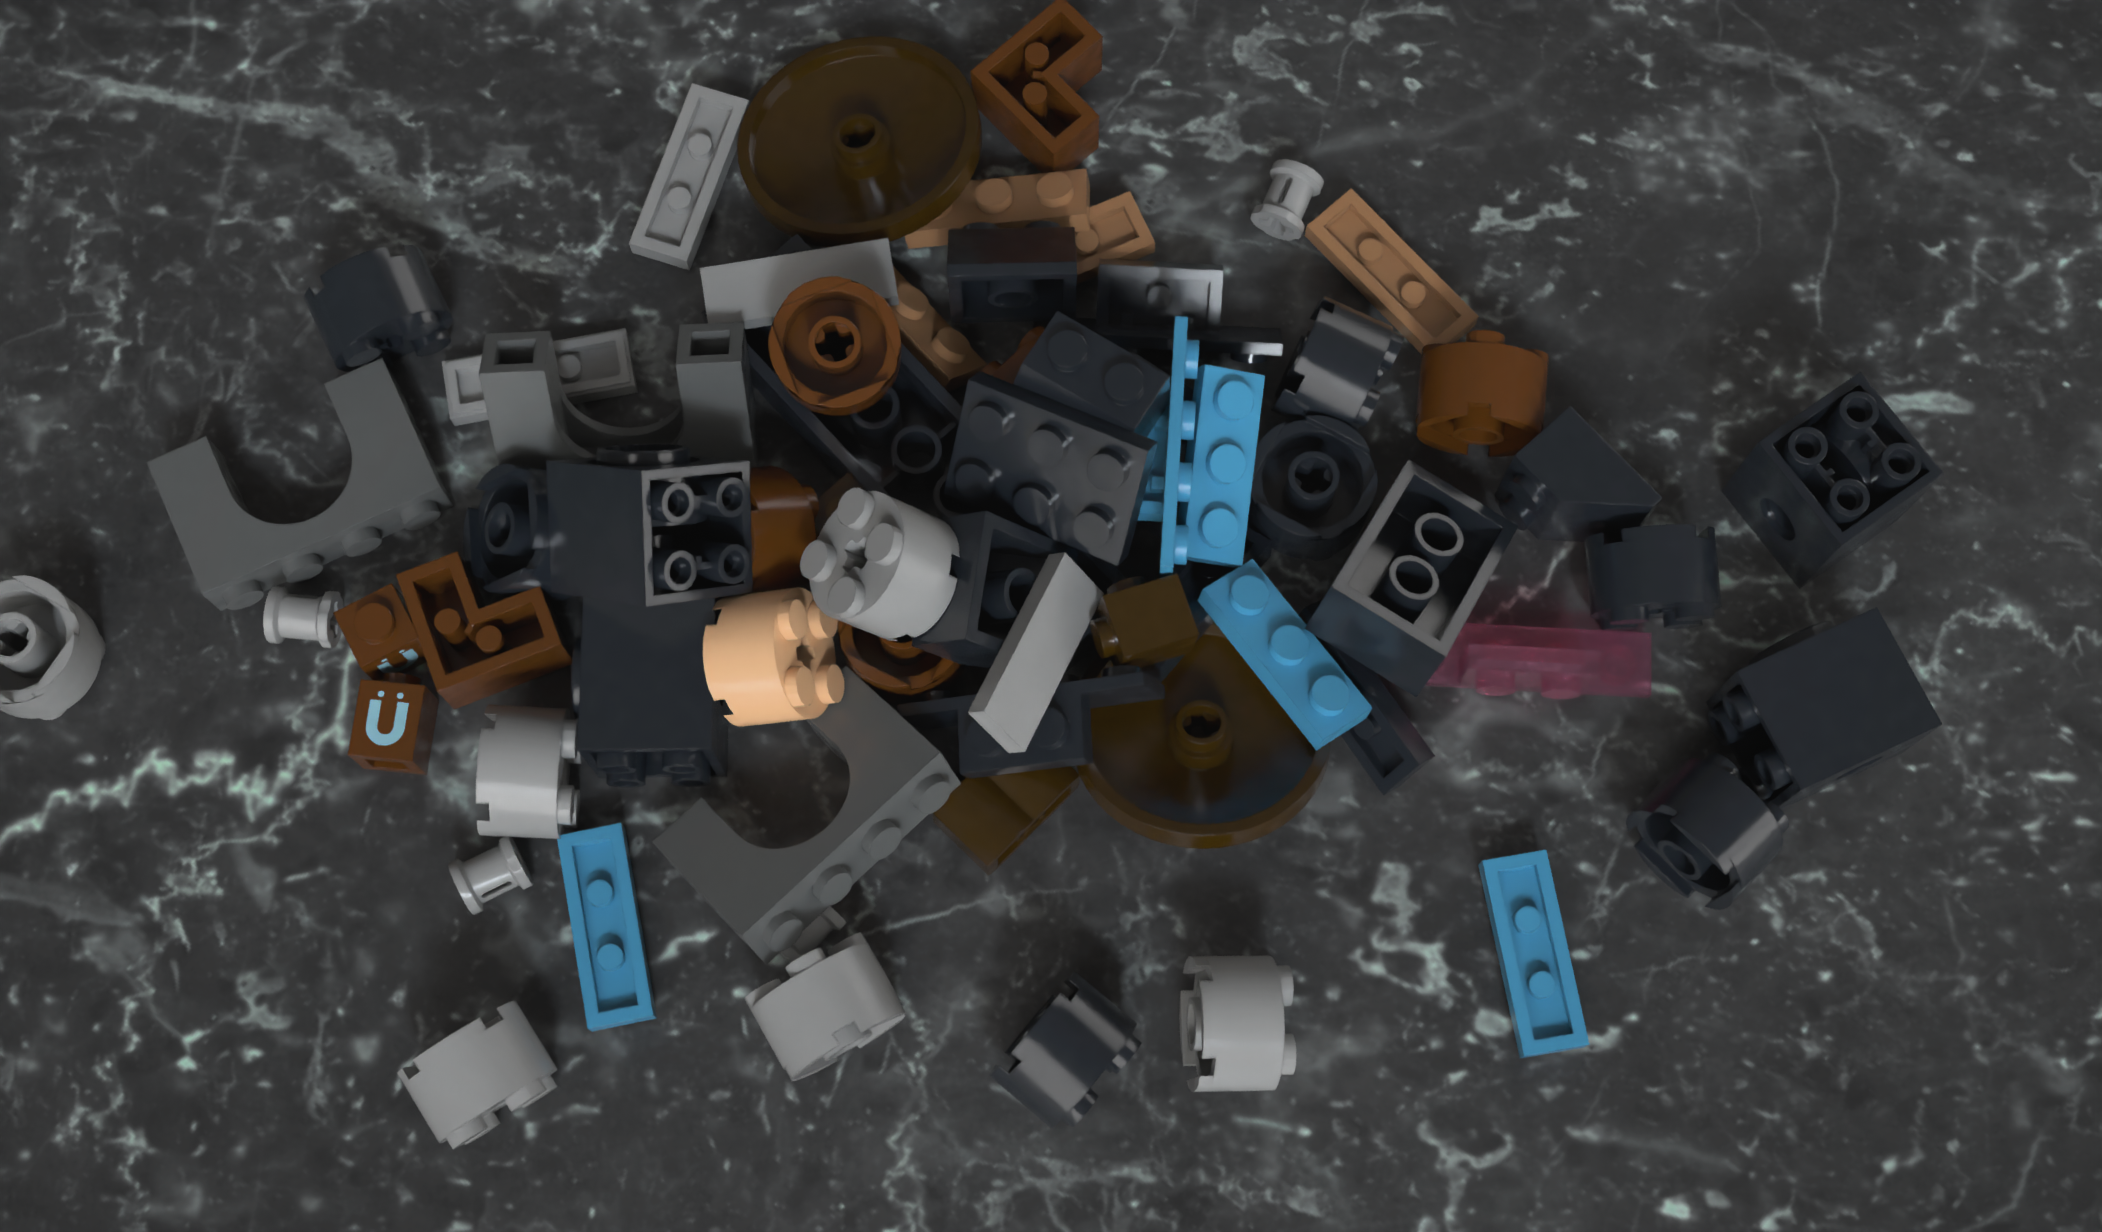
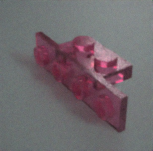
(1547, 661)

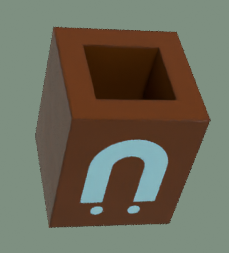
(381, 633)
(394, 724)

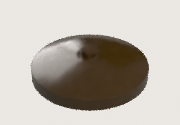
(860, 141)
(1207, 760)

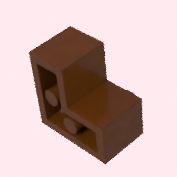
(1032, 87)
(476, 646)

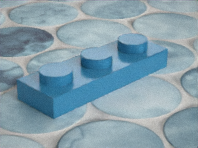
(1221, 464)
(1284, 654)
(606, 927)
(1533, 954)

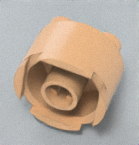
(772, 657)

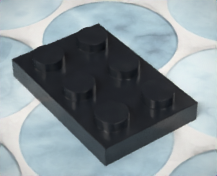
(1049, 467)

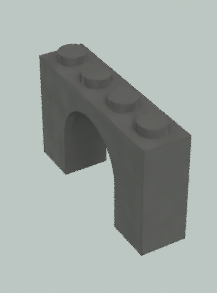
(539, 424)
(388, 490)
(780, 892)

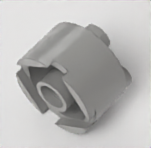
(882, 565)
(60, 651)
(527, 772)
(826, 1006)
(1236, 1023)
(477, 1073)

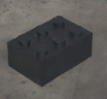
(1412, 578)

